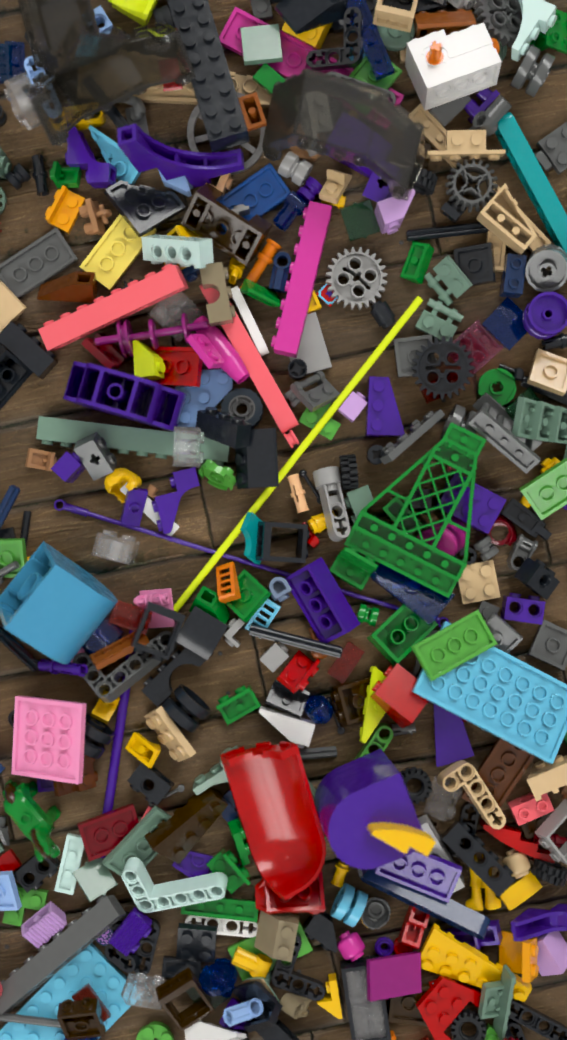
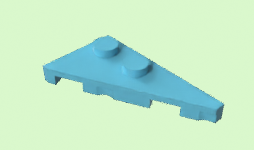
(115, 156)

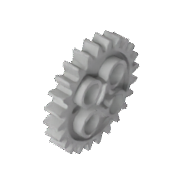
(367, 264)

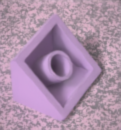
(551, 954)

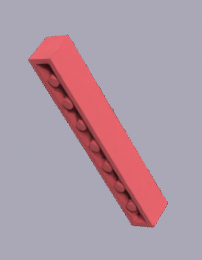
(114, 307)

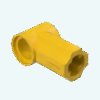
(256, 965)

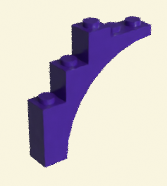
(173, 163)

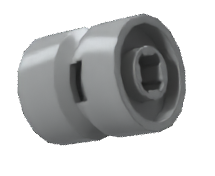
(294, 168)

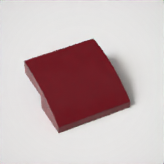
(107, 354)

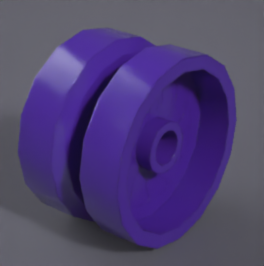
(546, 326)

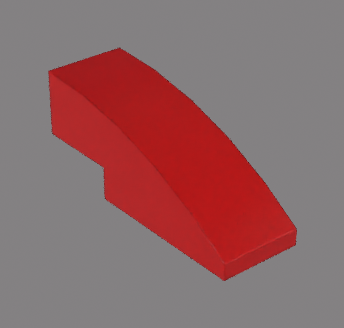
(413, 928)

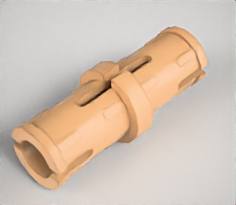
(298, 493)

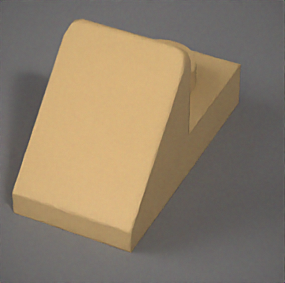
(334, 186)

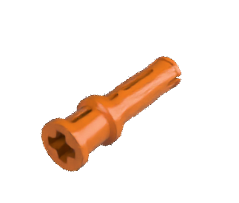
(264, 258)

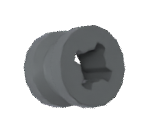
(292, 398)

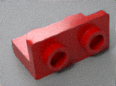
(297, 672)

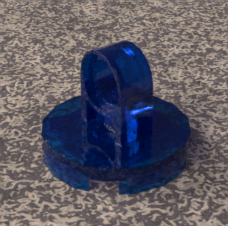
(219, 978)

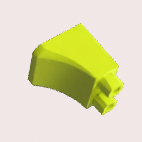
(135, 9)

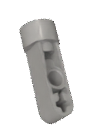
(328, 482)

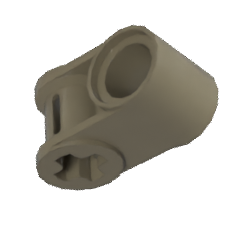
(295, 1005)

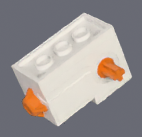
(452, 65)

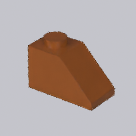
(252, 111)

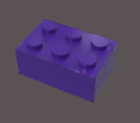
(485, 505)

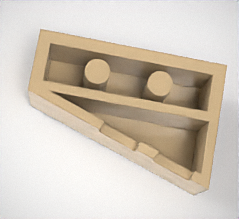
(507, 221)
(548, 777)

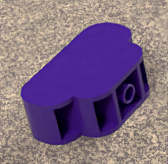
(124, 395)

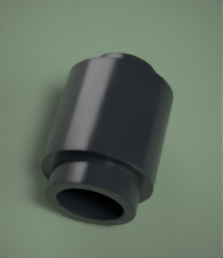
(383, 314)

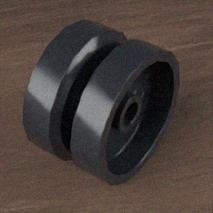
(186, 708)
(96, 735)

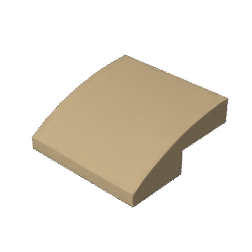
(10, 306)

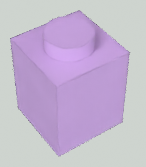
(353, 406)

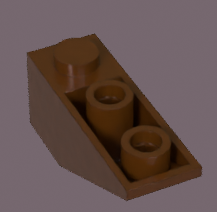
(70, 288)

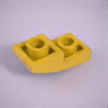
(520, 891)

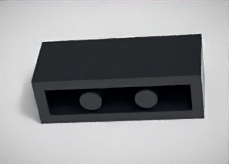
(28, 349)
(224, 428)

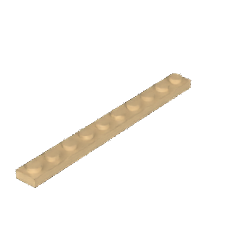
(436, 135)

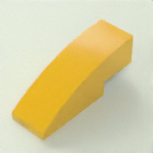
(402, 837)

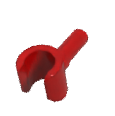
(313, 540)

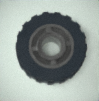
(247, 398)

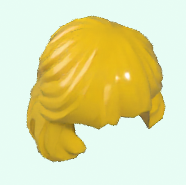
(118, 478)

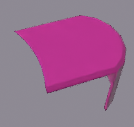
(452, 538)

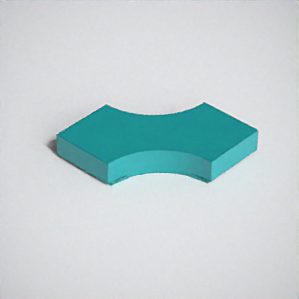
(250, 529)

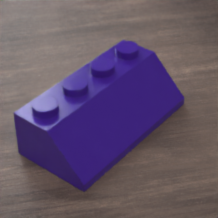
(322, 601)

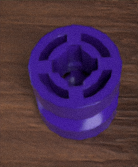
(310, 189)

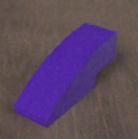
(492, 937)

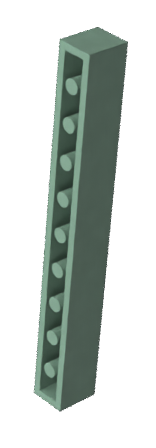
(122, 438)

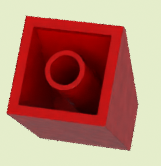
(395, 695)

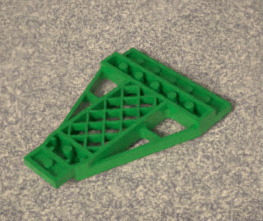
(406, 552)

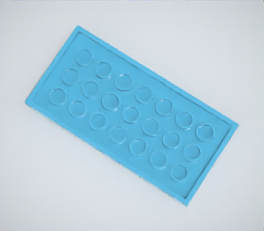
(503, 700)
(87, 967)

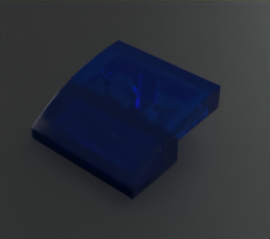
(11, 60)
(506, 324)

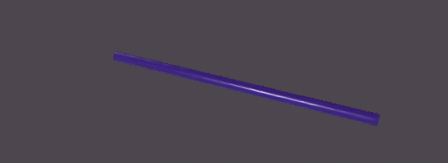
(116, 747)

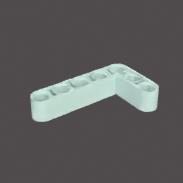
(170, 894)

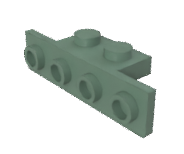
(496, 1001)

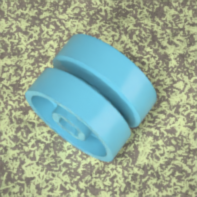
(349, 905)

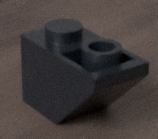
(322, 929)

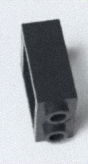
(264, 542)
(157, 655)

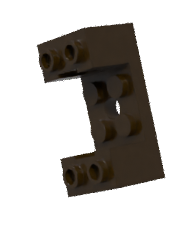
(242, 236)

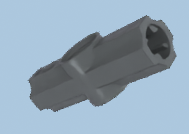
(489, 119)

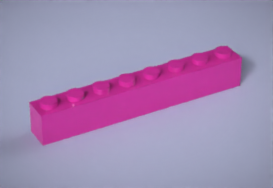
(302, 280)

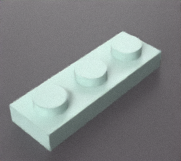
(70, 862)

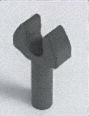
(7, 569)

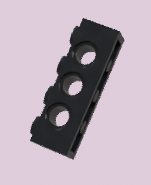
(498, 882)

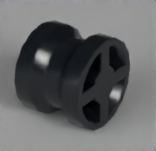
(373, 454)

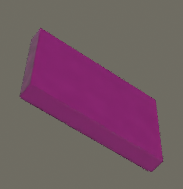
(393, 976)

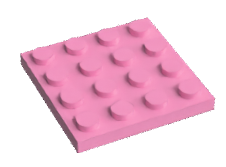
(49, 739)

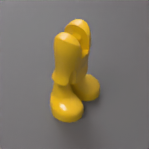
(475, 902)

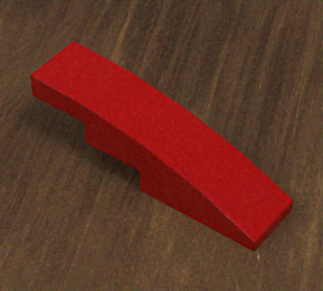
(512, 837)

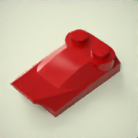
(307, 901)

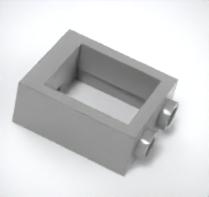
(548, 827)

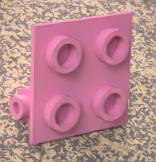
(160, 597)

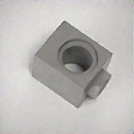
(274, 656)

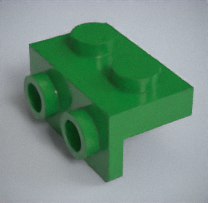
(238, 704)

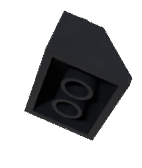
(12, 374)
(258, 462)

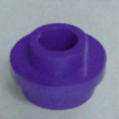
(384, 951)

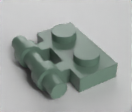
(452, 277)
(431, 324)

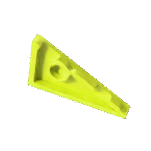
(372, 711)

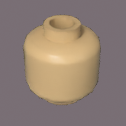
(517, 863)

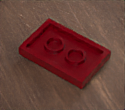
(107, 830)

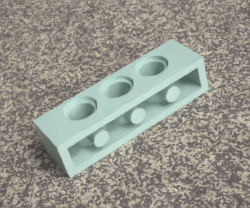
(177, 250)

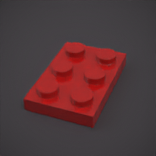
(182, 366)

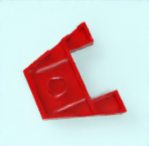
(444, 1003)

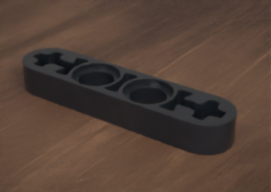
(536, 1018)

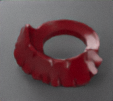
(511, 536)

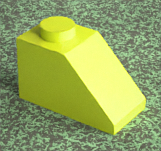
(147, 362)

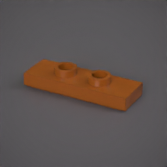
(115, 650)

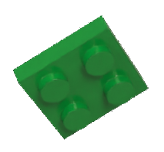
(252, 596)

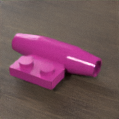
(218, 352)

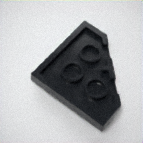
(143, 205)

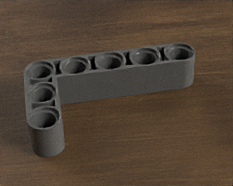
(125, 669)

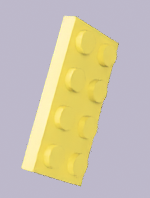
(114, 253)

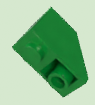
(208, 602)

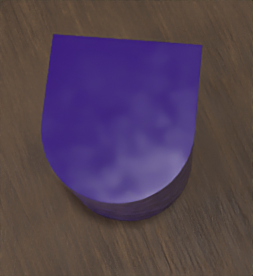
(359, 795)

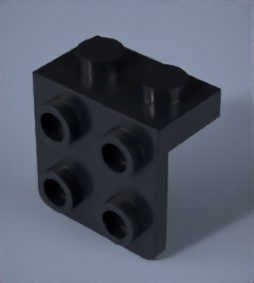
(271, 1006)

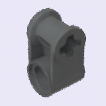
(521, 551)

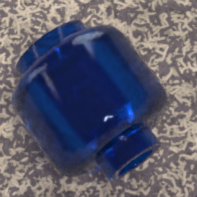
(319, 709)

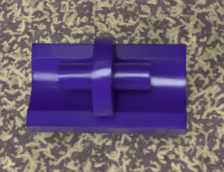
(486, 97)

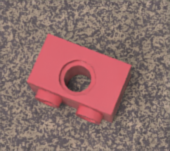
(527, 808)

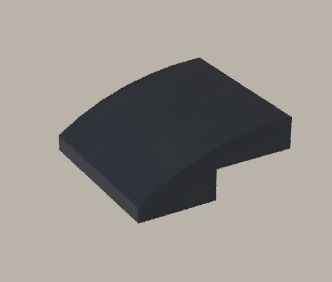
(201, 633)

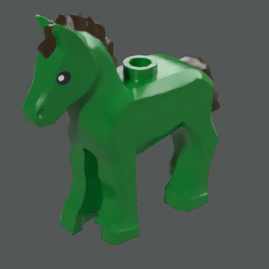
(31, 818)

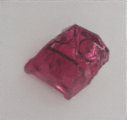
(480, 344)

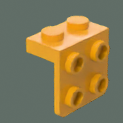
(519, 956)

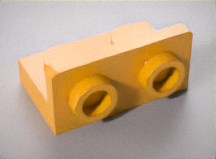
(64, 209)

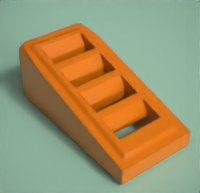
(221, 588)

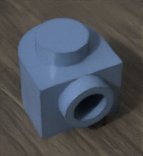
(279, 588)

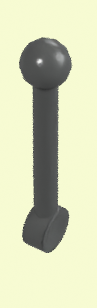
(180, 788)

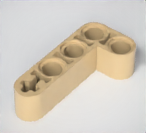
(477, 795)

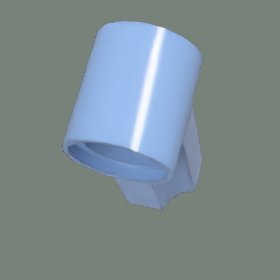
(243, 1012)

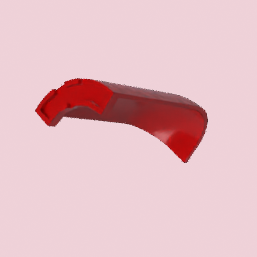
(277, 814)

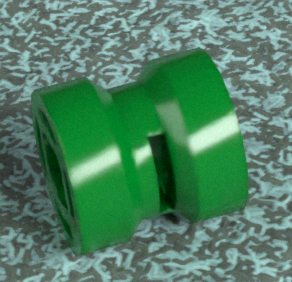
(363, 612)

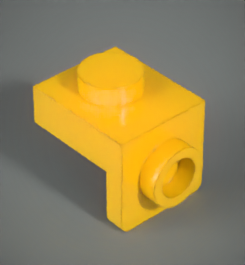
(104, 711)

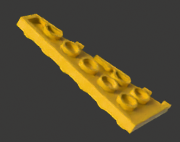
(463, 963)

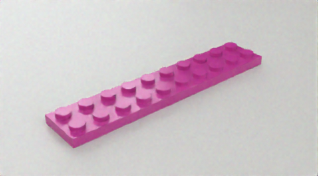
(293, 50)

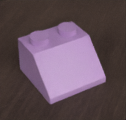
(391, 213)

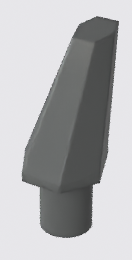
(4, 836)

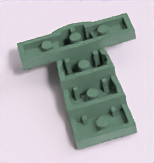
(540, 422)

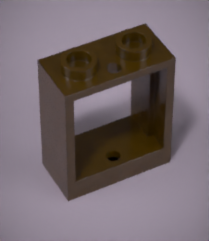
(176, 986)

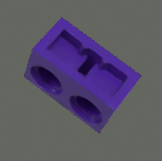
(522, 613)

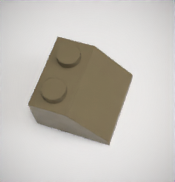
(277, 935)

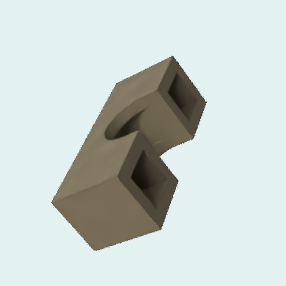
(215, 277)

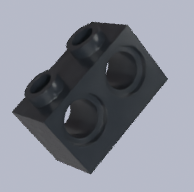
(35, 867)

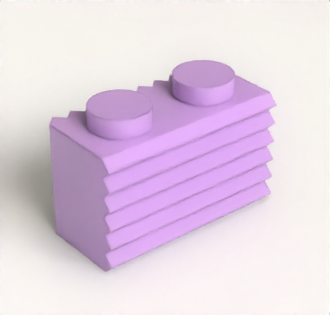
(44, 924)

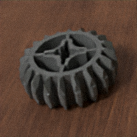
(485, 175)

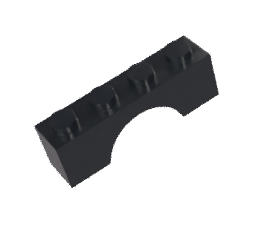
(160, 687)

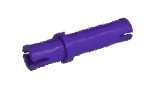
(55, 667)

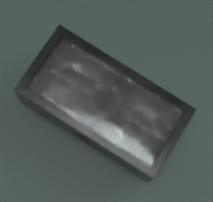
(366, 1018)

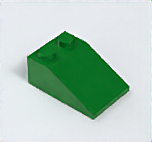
(399, 633)

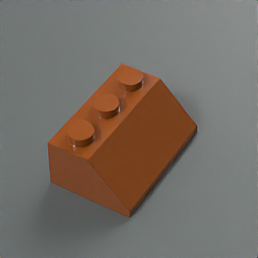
(449, 21)

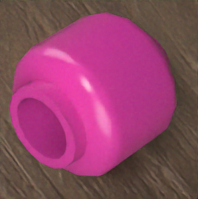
(351, 946)

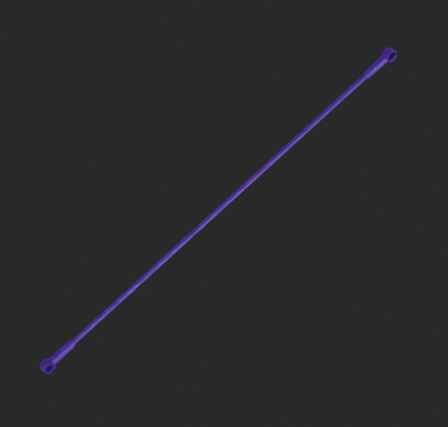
(85, 512)

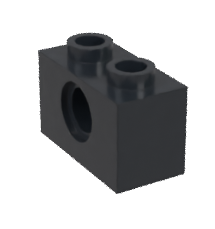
(537, 577)
(161, 788)

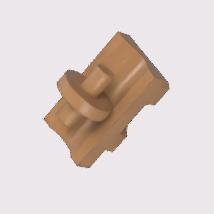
(98, 217)

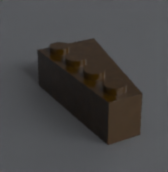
(187, 825)

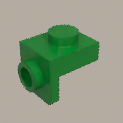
(65, 176)

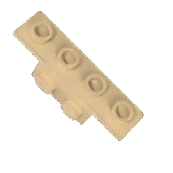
(465, 145)

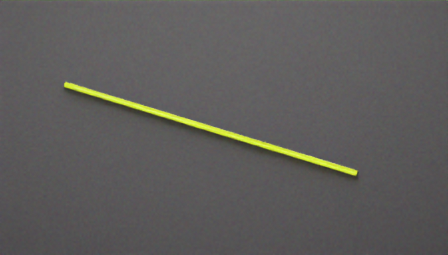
(300, 450)

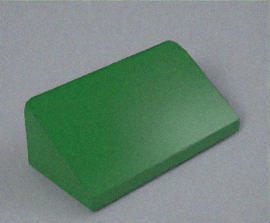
(417, 262)
(260, 293)

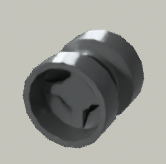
(486, 548)

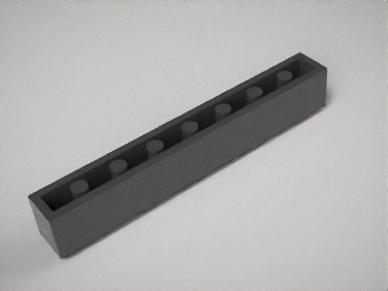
(60, 951)

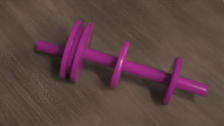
(126, 336)

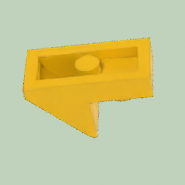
(143, 749)
(331, 1000)

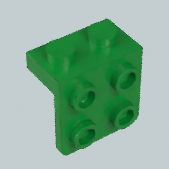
(353, 567)

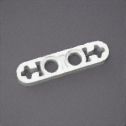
(249, 321)
(222, 928)

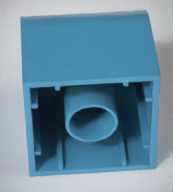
(54, 604)

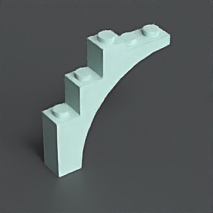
(536, 18)

